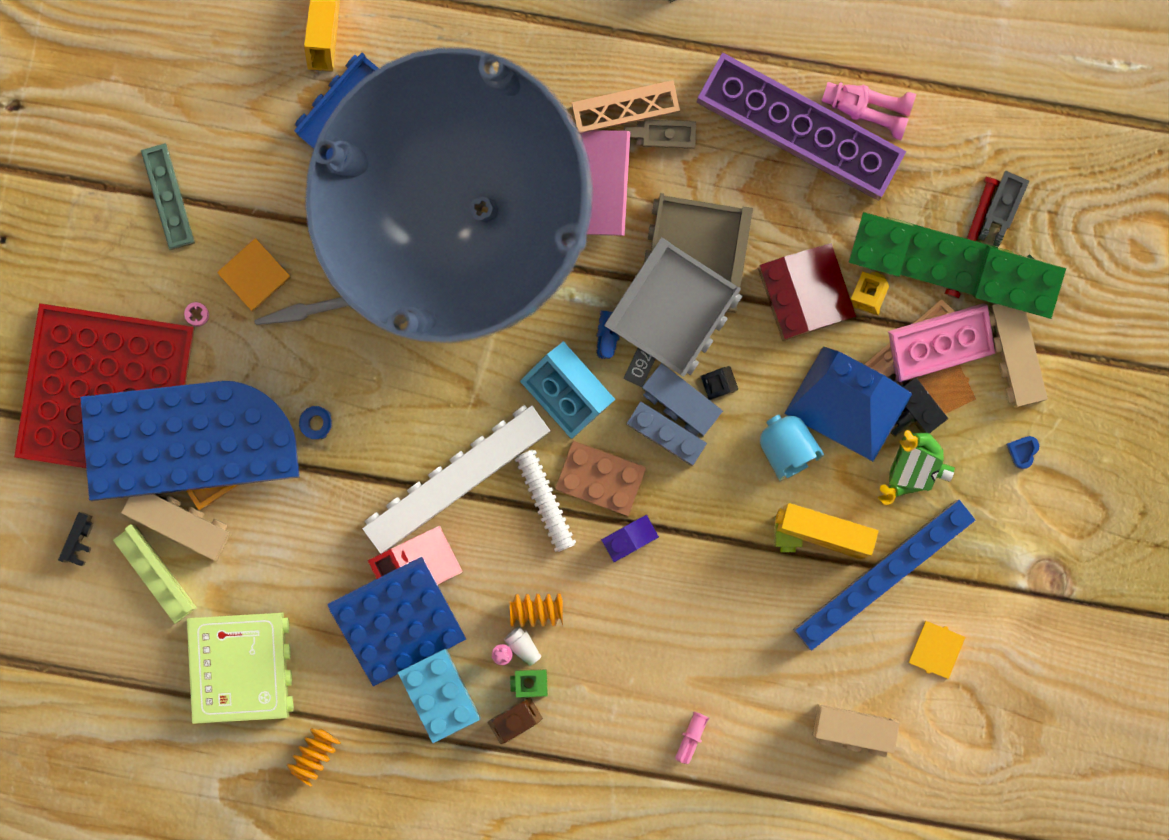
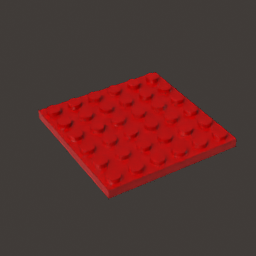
(91, 355)

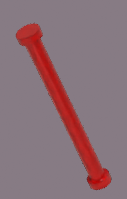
(978, 219)

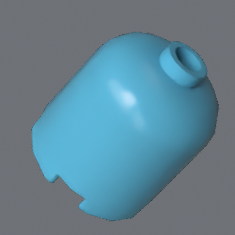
(788, 445)

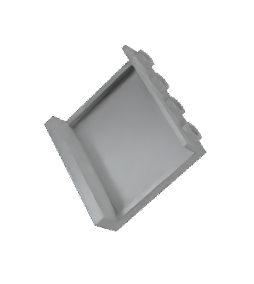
(673, 307)

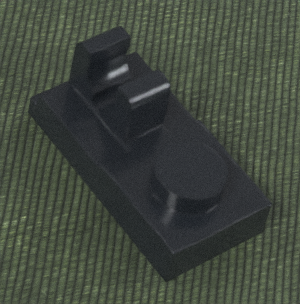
(80, 528)

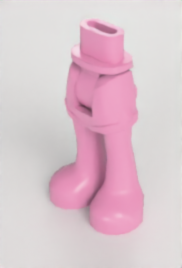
(854, 102)

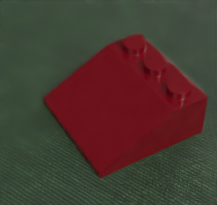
(806, 291)

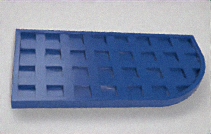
(184, 439)

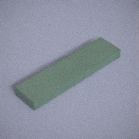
(167, 196)

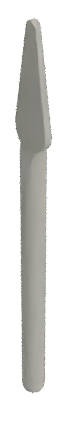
(300, 311)

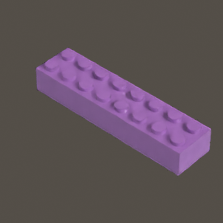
(800, 126)

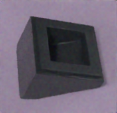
(719, 382)

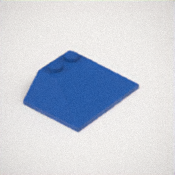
(849, 402)

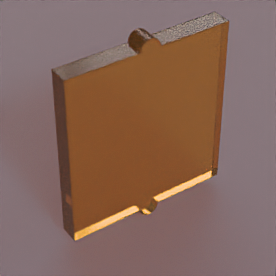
(948, 388)

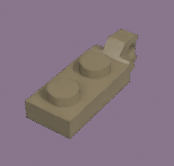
(664, 133)

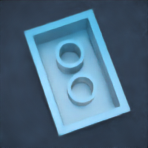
(439, 695)

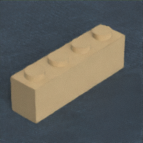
(1018, 356)
(179, 524)

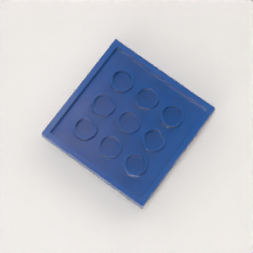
(396, 621)

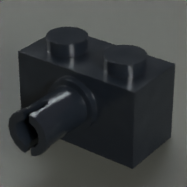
(919, 410)

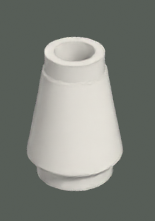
(522, 645)

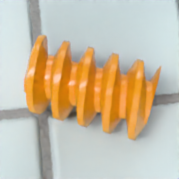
(536, 610)
(313, 755)

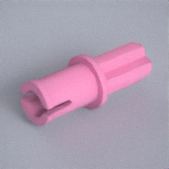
(502, 654)
(691, 738)

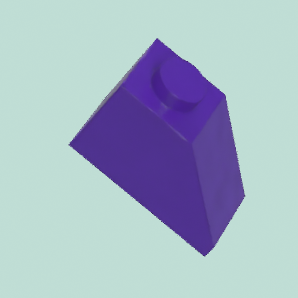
(630, 538)

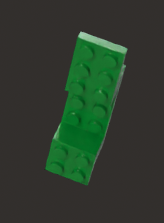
(957, 264)

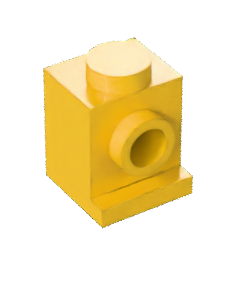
(867, 283)

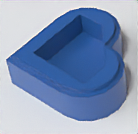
(1023, 451)

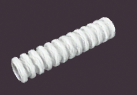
(545, 500)

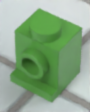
(540, 683)

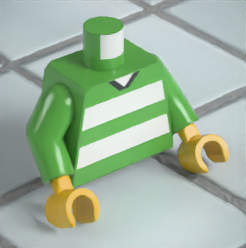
(915, 467)

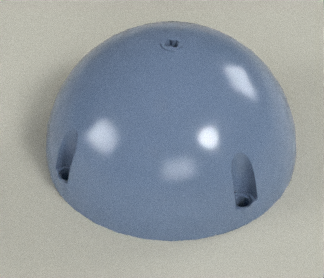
(424, 155)

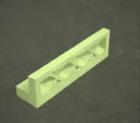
(154, 573)

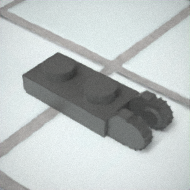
(1004, 205)

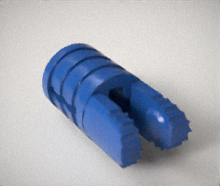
(606, 338)

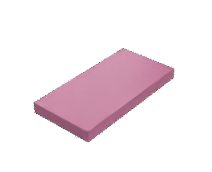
(609, 172)
(941, 342)

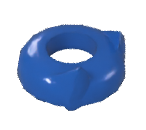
(307, 415)

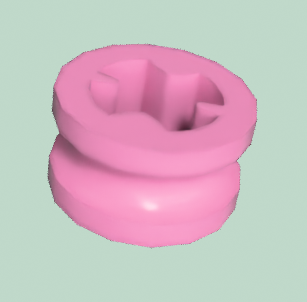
(188, 315)

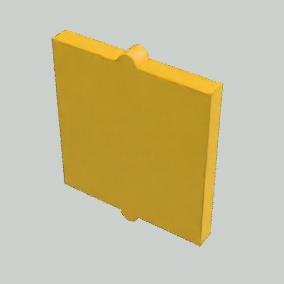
(936, 649)

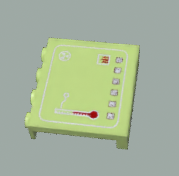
(239, 667)

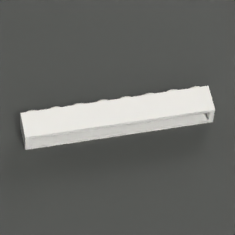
(455, 480)

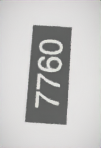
(639, 367)

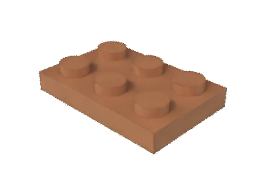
(600, 478)

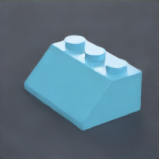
(567, 390)

